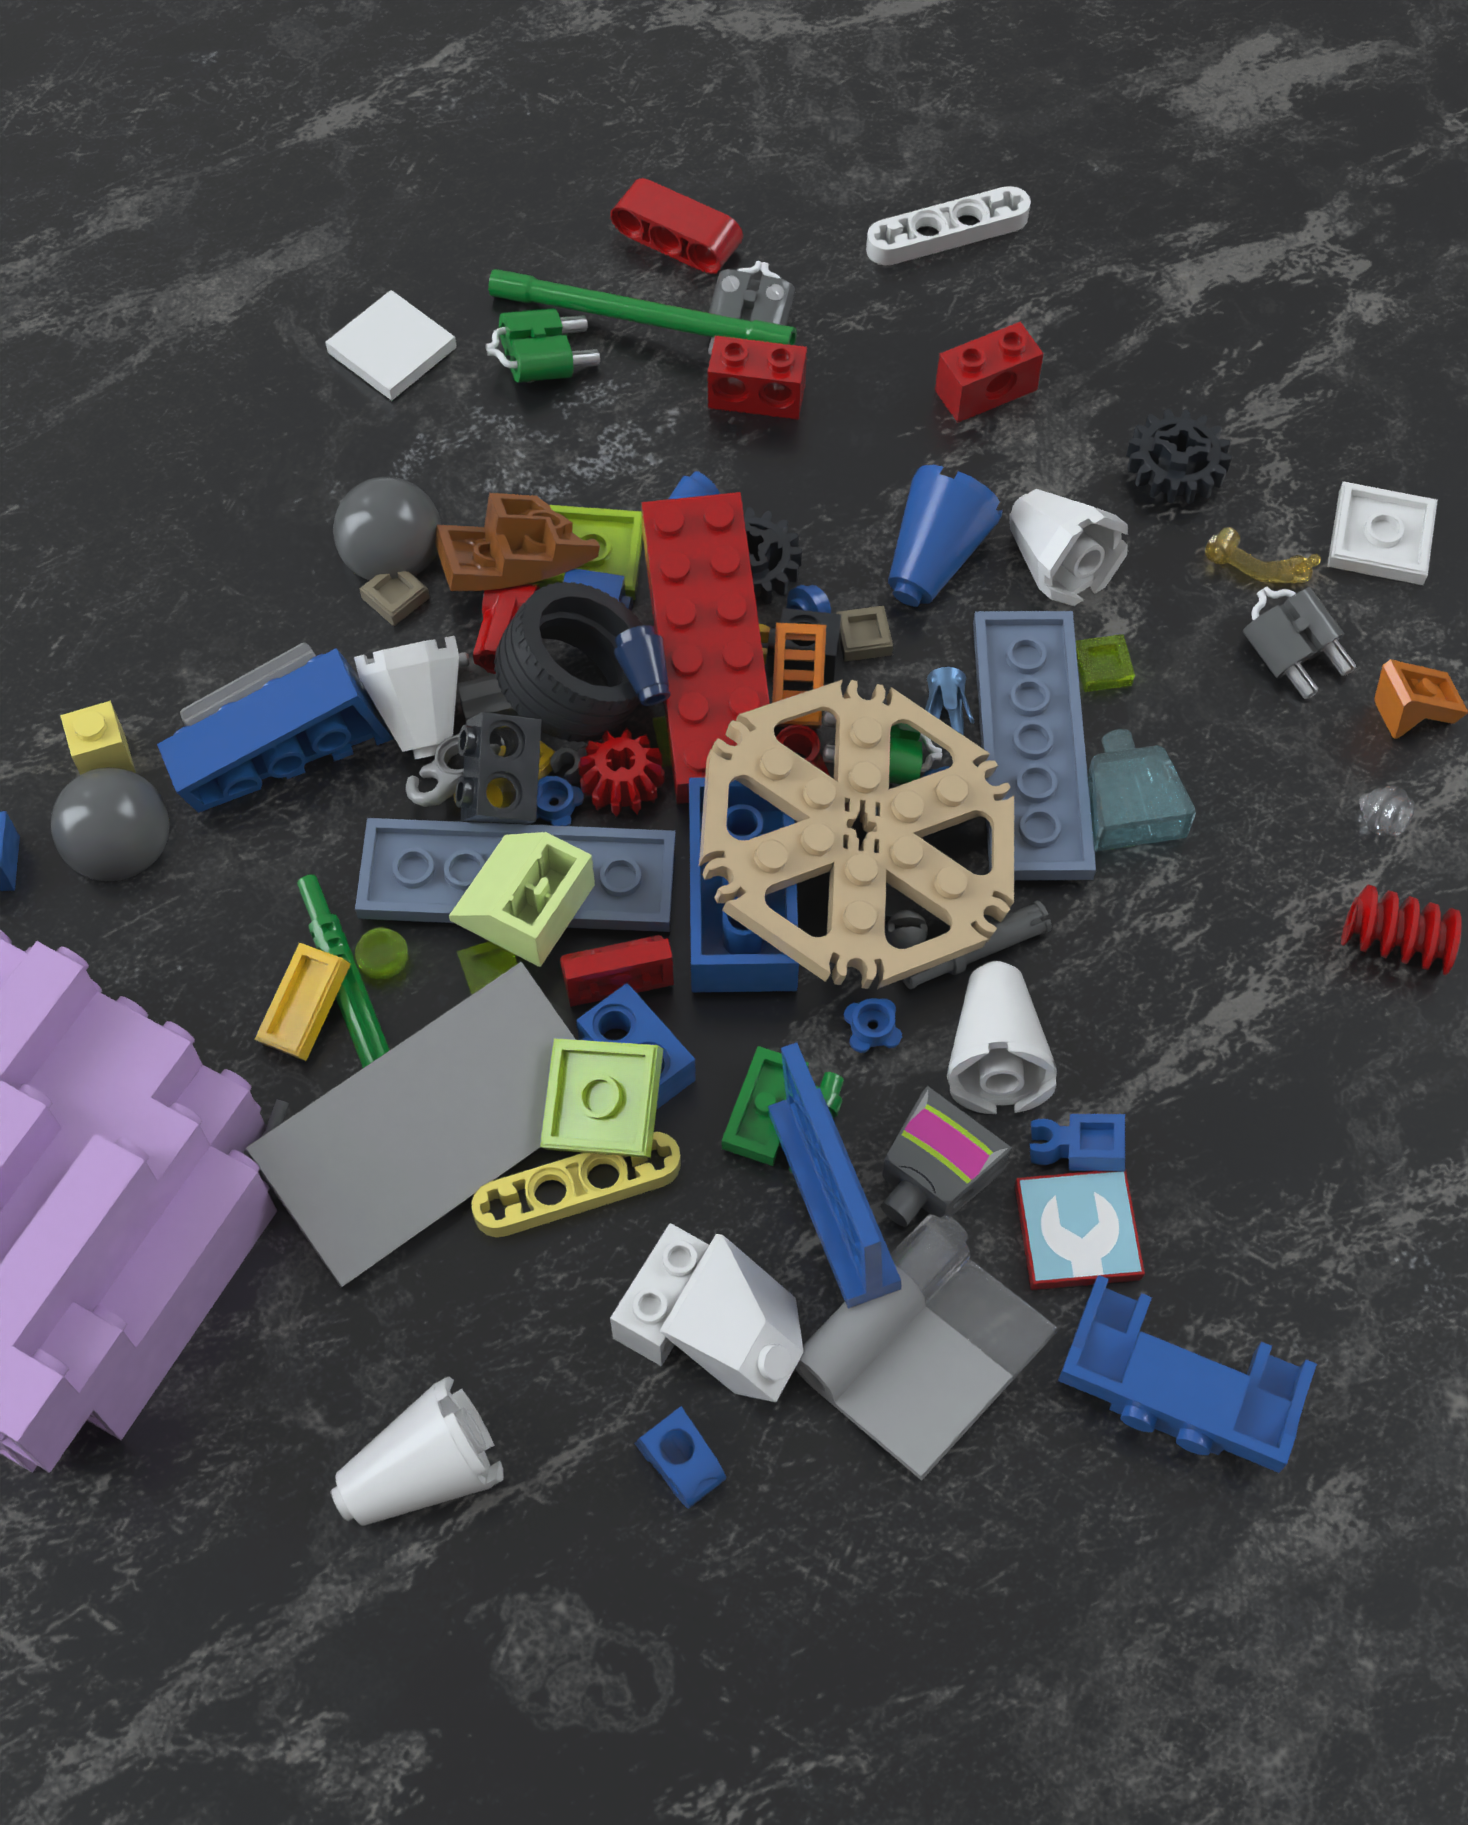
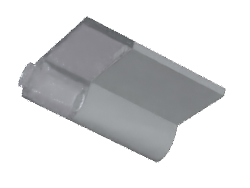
(926, 1356)

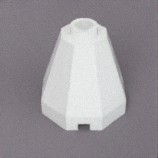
(1067, 544)
(414, 692)

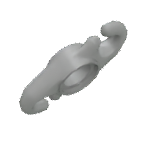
(438, 769)

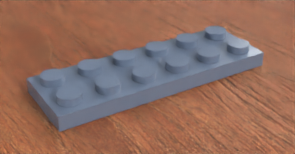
(1037, 738)
(426, 866)

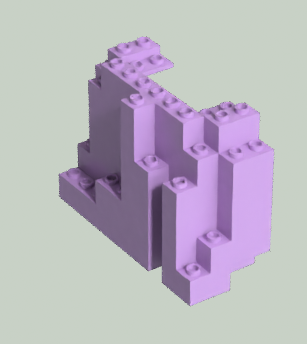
(114, 1200)

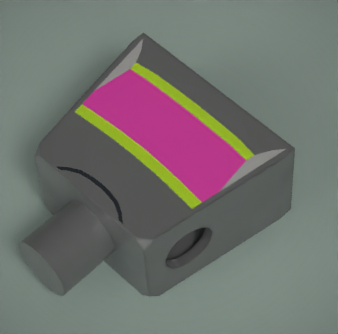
(939, 1160)

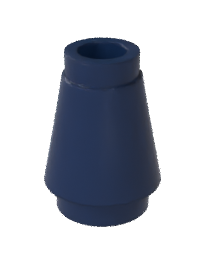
(644, 663)

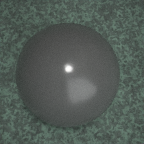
(386, 528)
(109, 824)

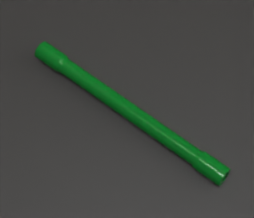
(529, 289)

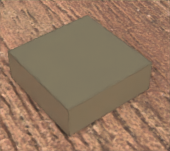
(394, 597)
(865, 634)

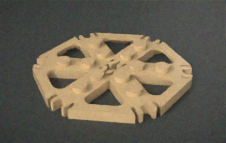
(824, 819)

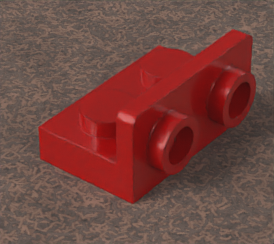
(603, 970)

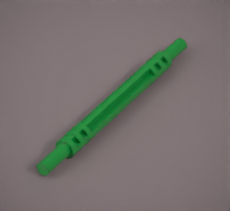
(352, 995)

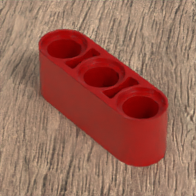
(676, 225)

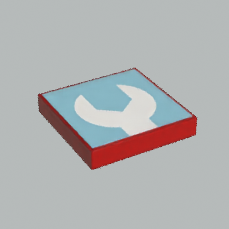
(1078, 1229)

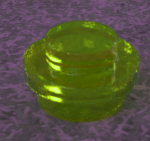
(381, 953)

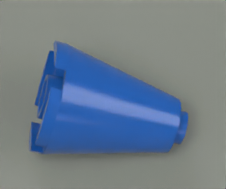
(939, 532)

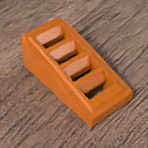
(799, 632)

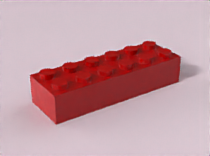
(706, 621)

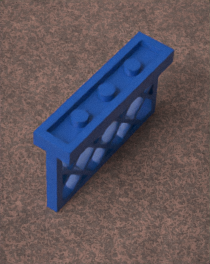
(831, 1187)

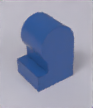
(682, 1458)

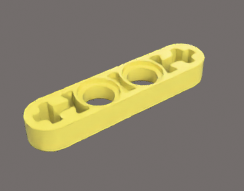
(580, 1193)

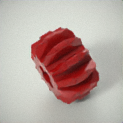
(621, 772)

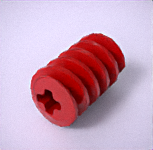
(1404, 927)

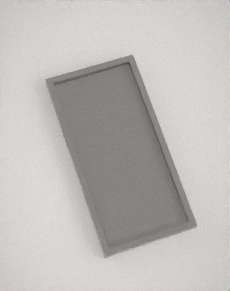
(417, 1126)

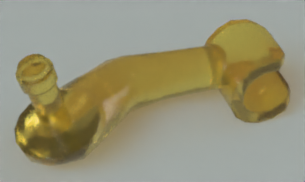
(1224, 549)

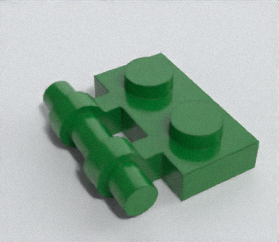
(750, 1126)

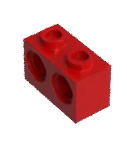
(757, 377)

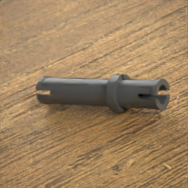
(1013, 929)

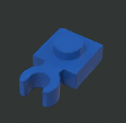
(1089, 1142)

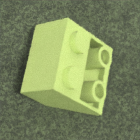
(526, 894)

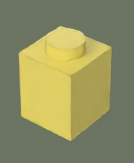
(97, 738)

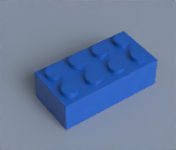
(722, 949)

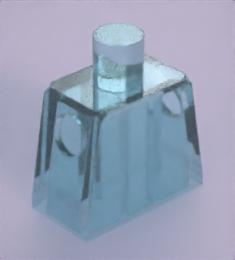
(1135, 795)

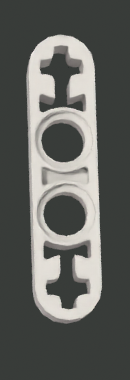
(998, 211)

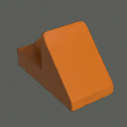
(1413, 693)

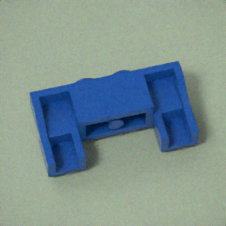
(1184, 1392)

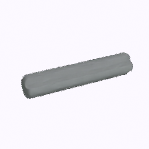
(247, 683)

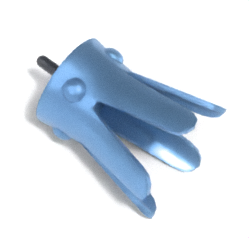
(948, 689)

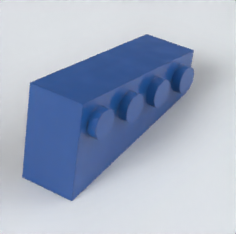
(273, 733)

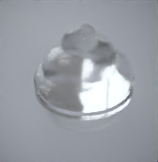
(1387, 810)

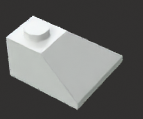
(737, 1323)

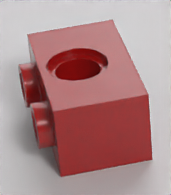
(988, 371)

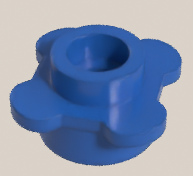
(559, 789)
(872, 1010)

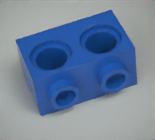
(630, 1013)

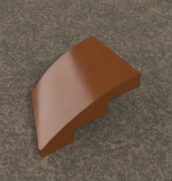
(516, 546)

